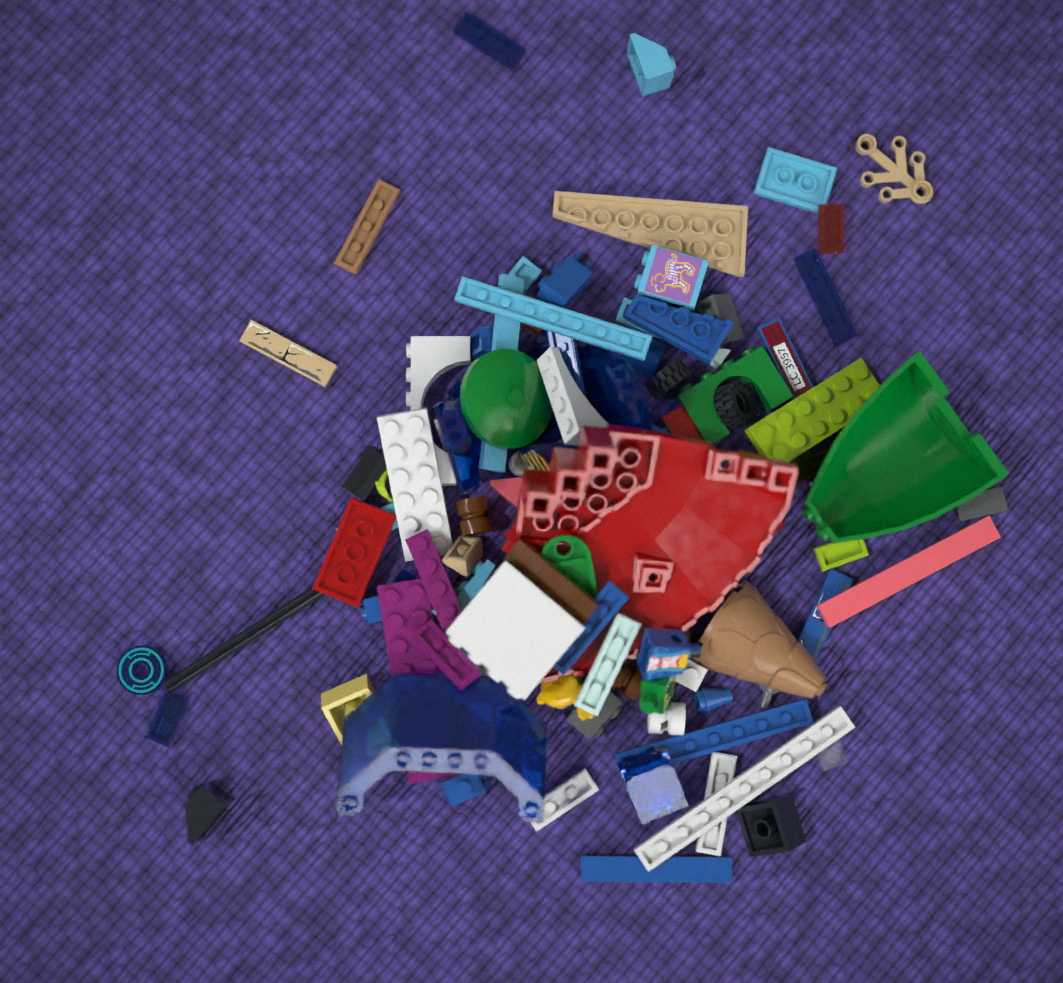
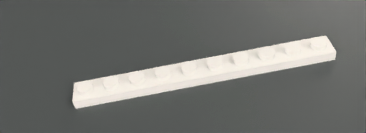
(744, 788)

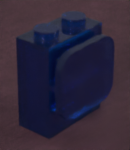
(652, 784)

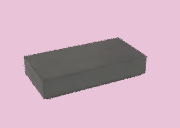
(983, 504)

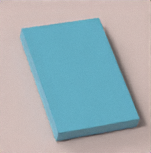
(794, 180)

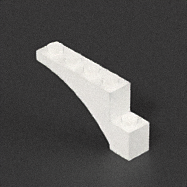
(567, 400)

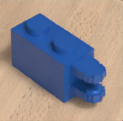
(565, 281)

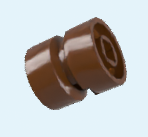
(474, 516)
(628, 681)

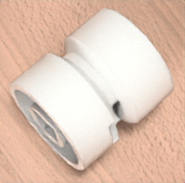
(672, 720)

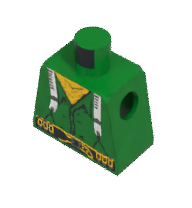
(657, 695)

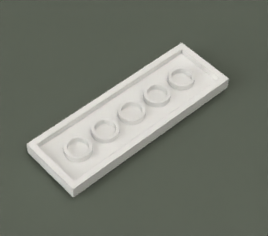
(415, 477)

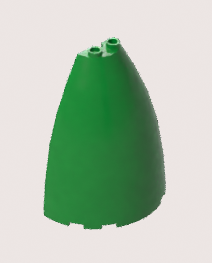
(899, 461)

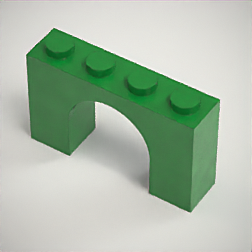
(753, 369)

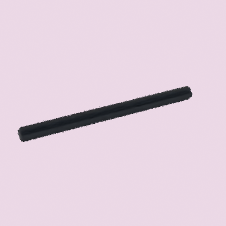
(242, 639)

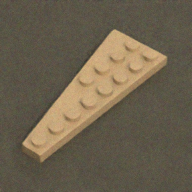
(687, 227)

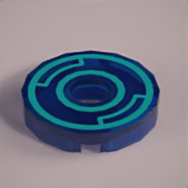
(127, 670)

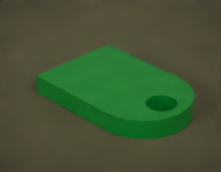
(575, 564)

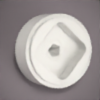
(517, 465)

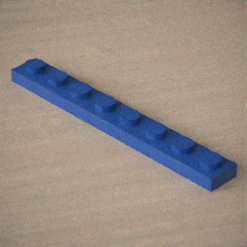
(730, 732)

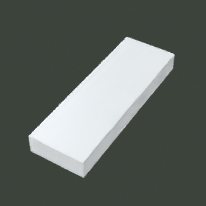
(566, 797)

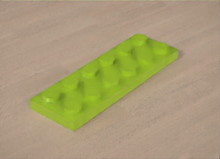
(813, 414)

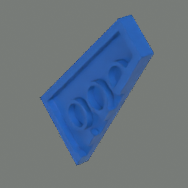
(684, 329)

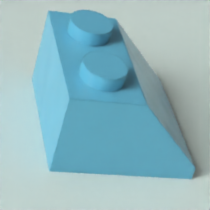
(650, 64)

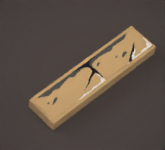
(288, 353)

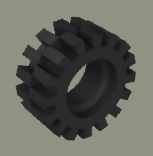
(667, 379)
(735, 404)

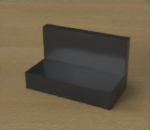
(365, 474)

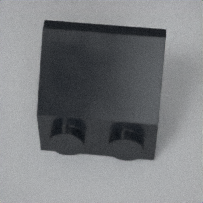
(204, 809)
(771, 825)

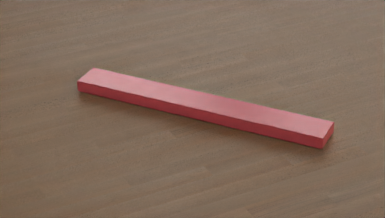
(908, 571)

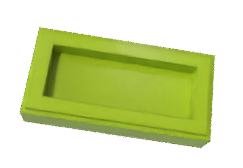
(836, 554)

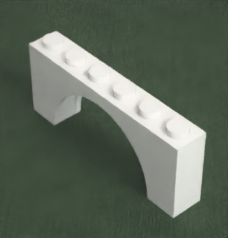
(430, 359)

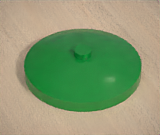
(505, 399)

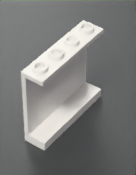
(514, 630)

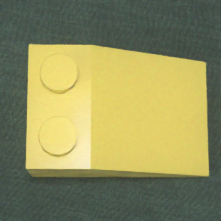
(343, 699)

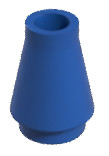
(711, 698)

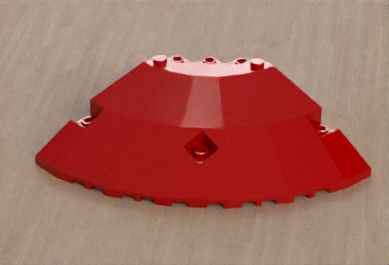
(660, 509)

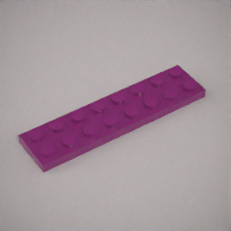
(404, 610)

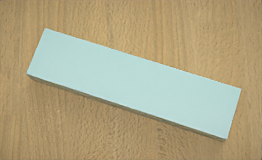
(607, 664)

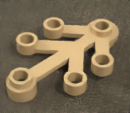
(896, 172)

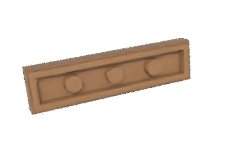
(367, 227)

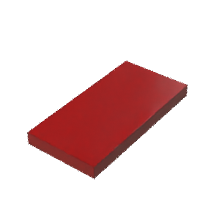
(354, 552)

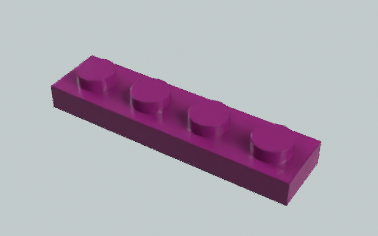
(435, 578)

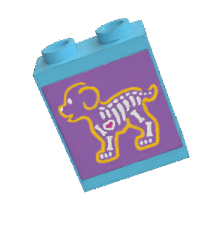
(671, 276)

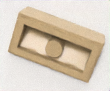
(464, 554)

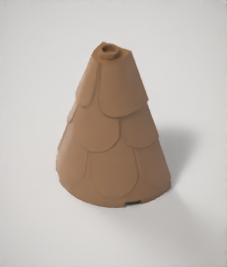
(758, 647)

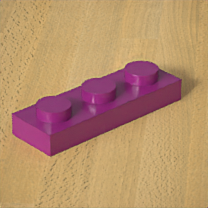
(446, 655)

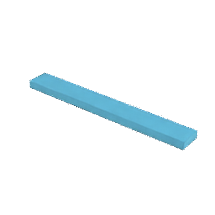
(553, 318)
(504, 337)

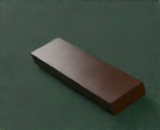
(552, 581)

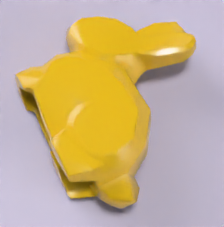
(562, 694)

